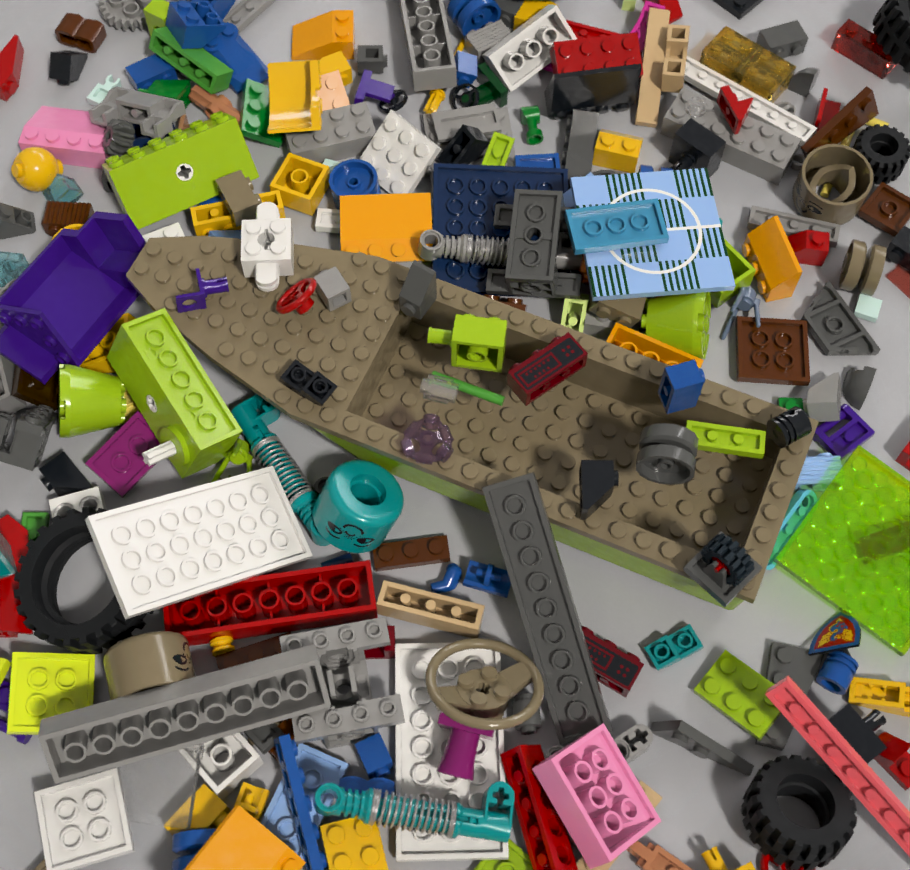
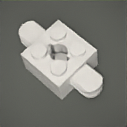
(267, 247)

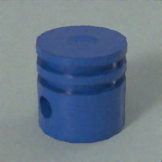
(837, 672)

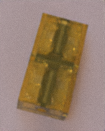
(748, 64)

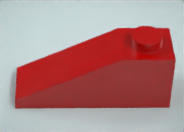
(10, 67)

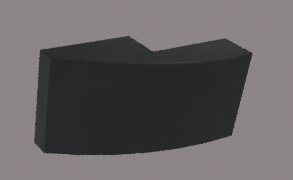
(308, 384)

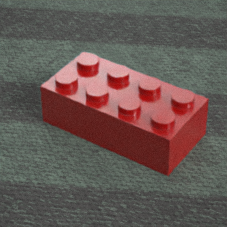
(596, 53)

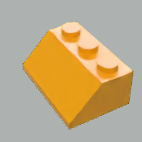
(773, 259)

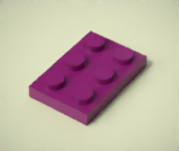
(121, 458)

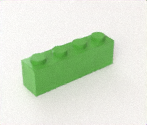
(194, 63)

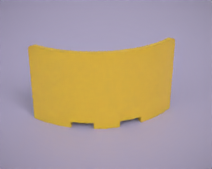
(294, 96)

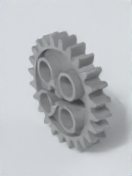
(124, 13)

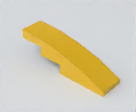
(880, 695)

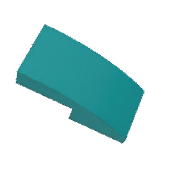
(673, 647)

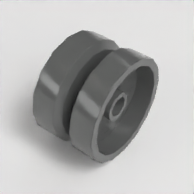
(667, 454)

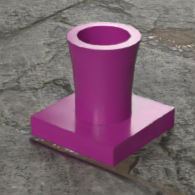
(461, 748)

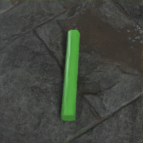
(475, 390)

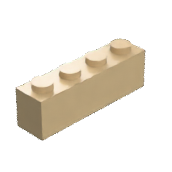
(430, 609)

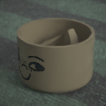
(846, 172)
(147, 662)

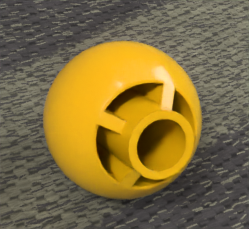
(36, 168)

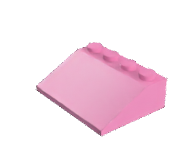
(66, 135)
(597, 796)

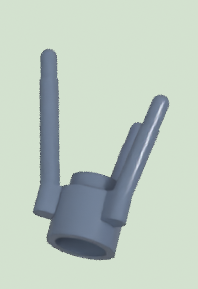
(745, 301)

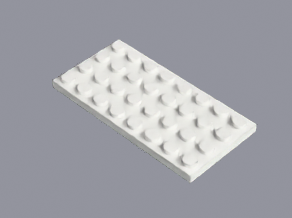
(197, 540)
(421, 748)

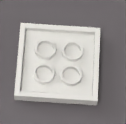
(400, 154)
(84, 821)

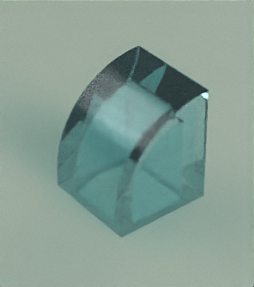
(63, 189)

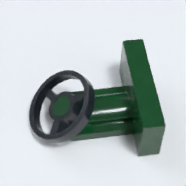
(489, 90)

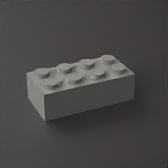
(343, 135)

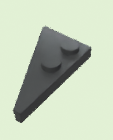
(700, 744)

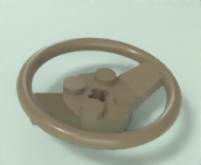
(485, 693)

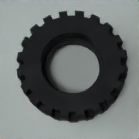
(782, 837)

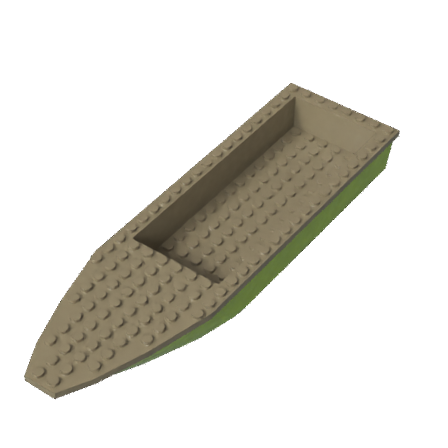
(593, 415)

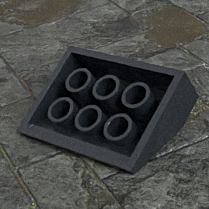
(592, 90)

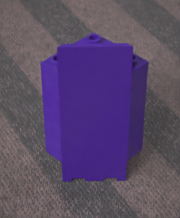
(70, 295)

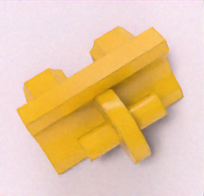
(252, 799)

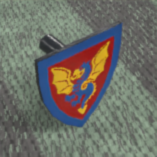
(836, 635)

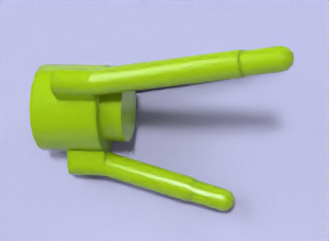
(237, 455)

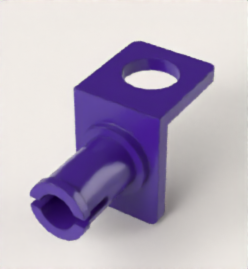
(206, 288)

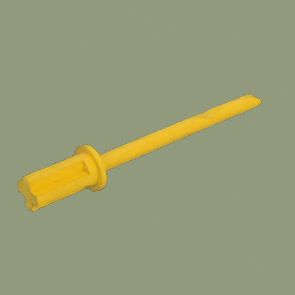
(439, 95)

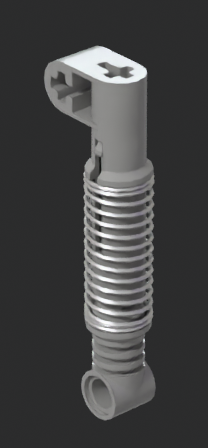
(486, 249)

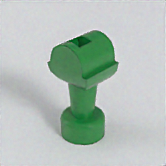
(531, 117)

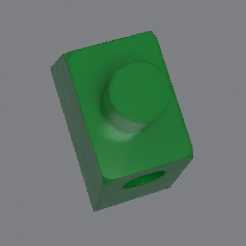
(170, 88)

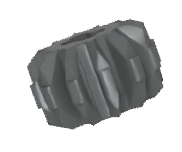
(118, 137)

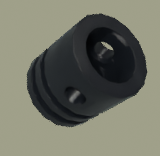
(789, 427)

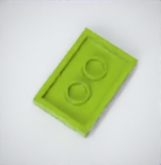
(739, 694)

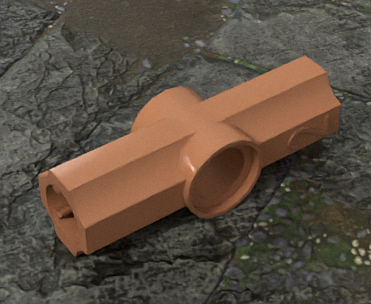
(212, 103)

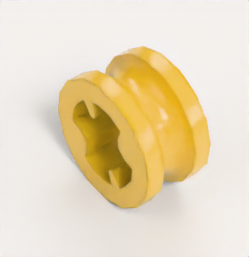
(221, 645)

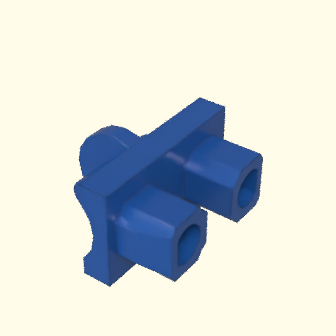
(487, 579)

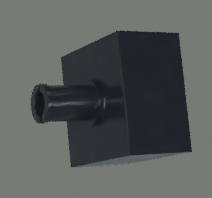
(696, 148)
(860, 731)

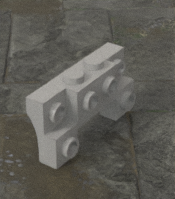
(148, 110)

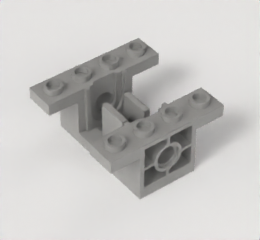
(343, 662)

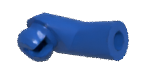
(449, 581)

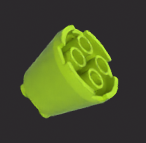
(679, 321)
(89, 401)

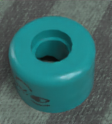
(358, 506)

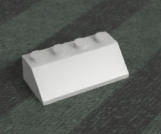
(528, 47)

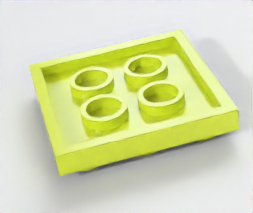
(46, 687)

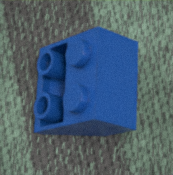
(193, 23)

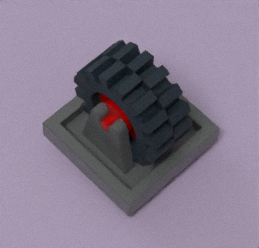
(722, 568)

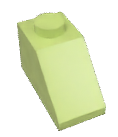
(575, 312)

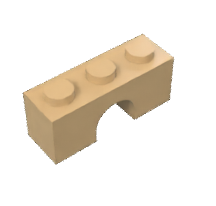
(675, 58)

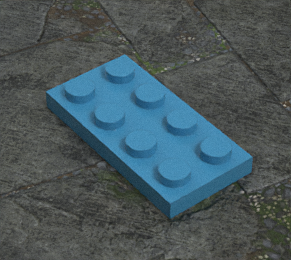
(616, 226)

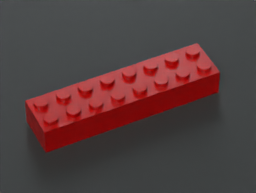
(277, 604)

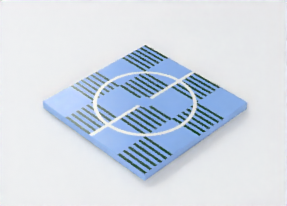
(696, 249)

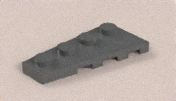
(802, 669)

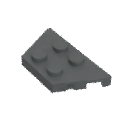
(836, 326)

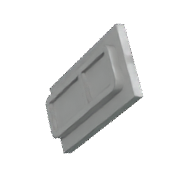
(481, 116)

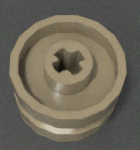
(862, 267)

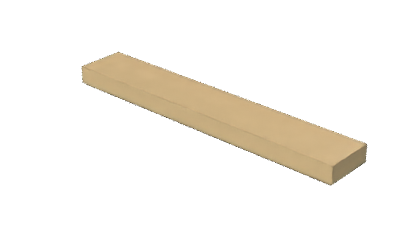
(652, 64)

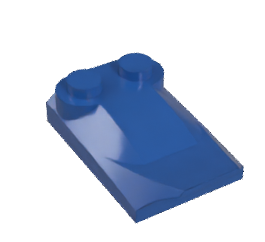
(238, 56)

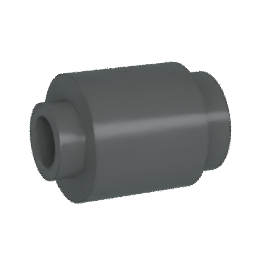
(531, 725)

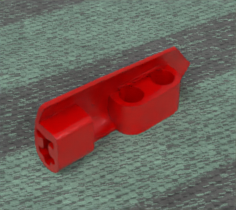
(10, 621)

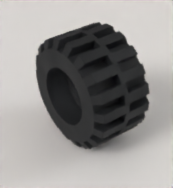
(889, 144)

